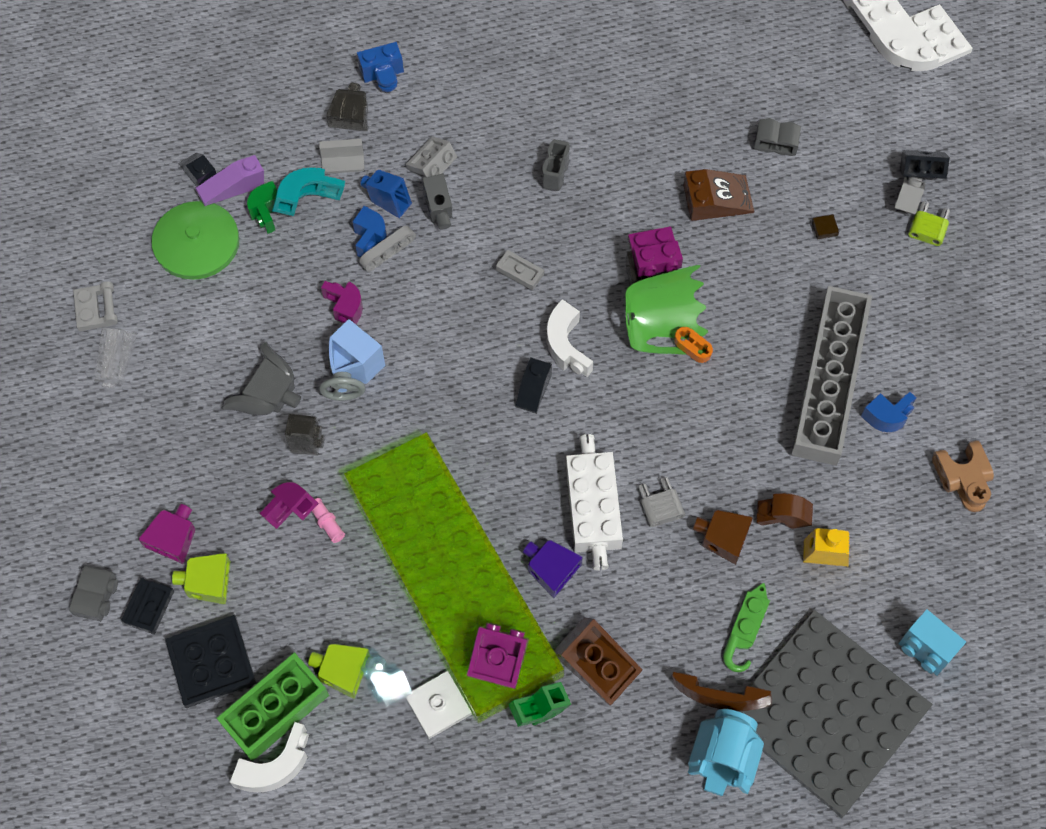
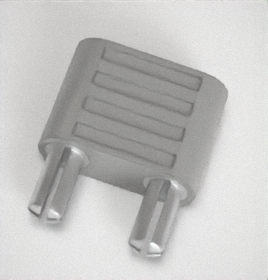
(662, 506)

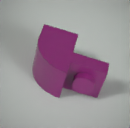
(347, 301)
(288, 499)

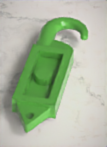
(746, 626)

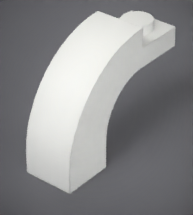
(560, 324)
(277, 773)

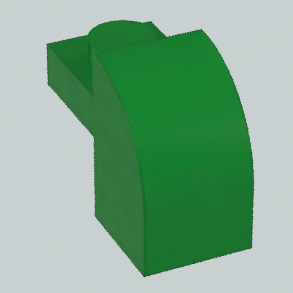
(261, 204)
(541, 706)

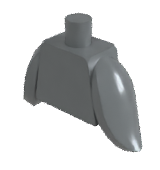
(268, 388)

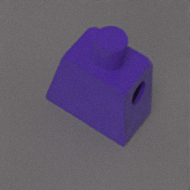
(552, 565)

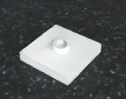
(438, 705)

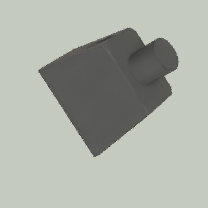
(438, 200)

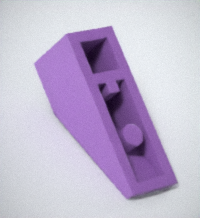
(232, 181)

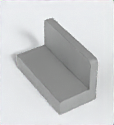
(342, 156)

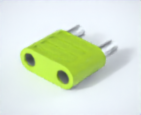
(929, 227)

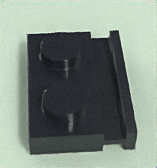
(147, 606)

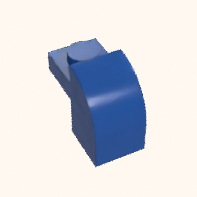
(372, 229)
(888, 417)

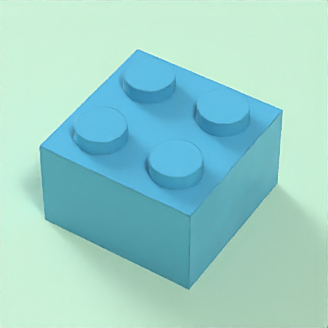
(931, 643)

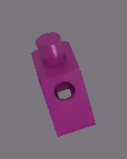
(170, 534)

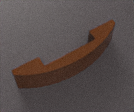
(752, 699)

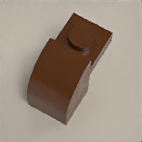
(786, 509)

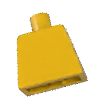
(828, 548)

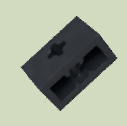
(924, 164)

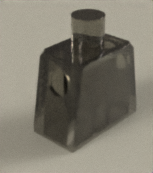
(349, 109)

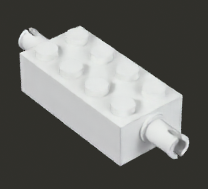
(594, 502)

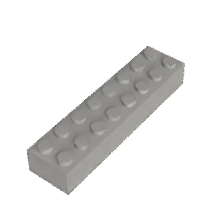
(832, 376)

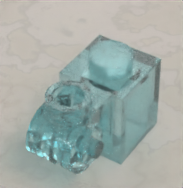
(389, 686)

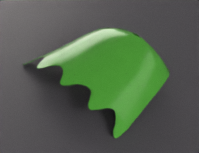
(663, 309)

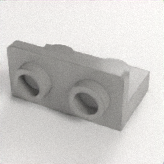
(432, 158)

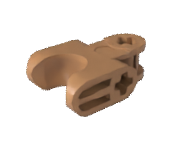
(966, 478)

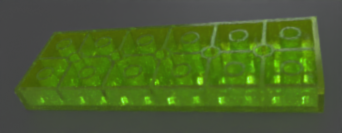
(449, 568)

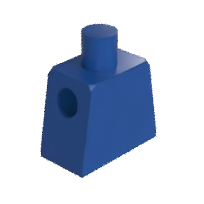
(387, 192)

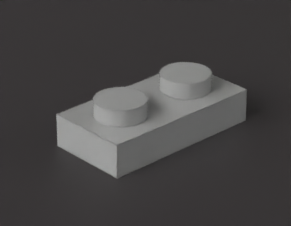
(520, 270)

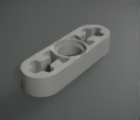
(387, 248)

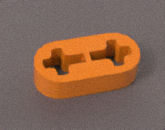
(693, 344)

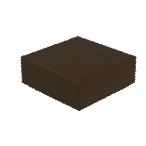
(825, 226)

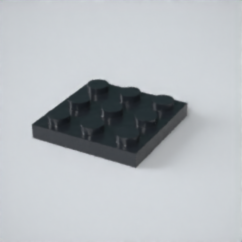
(210, 661)

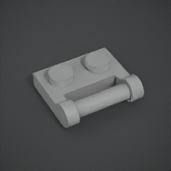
(88, 307)

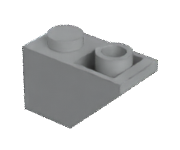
(910, 194)

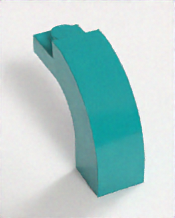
(302, 183)

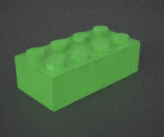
(273, 706)

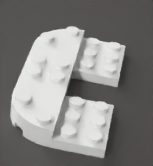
(913, 41)

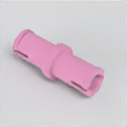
(327, 521)

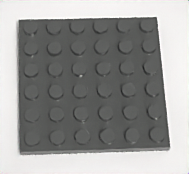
(833, 713)

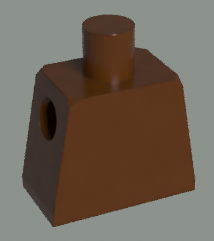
(724, 533)

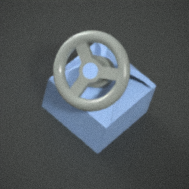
(353, 361)

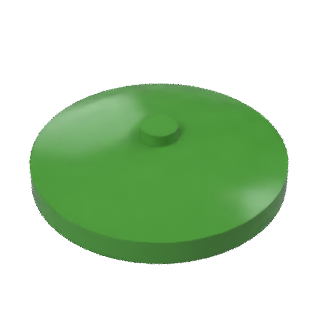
(195, 240)

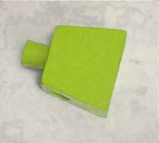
(205, 578)
(341, 667)

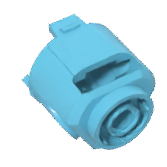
(726, 751)

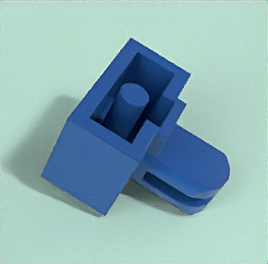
(382, 65)

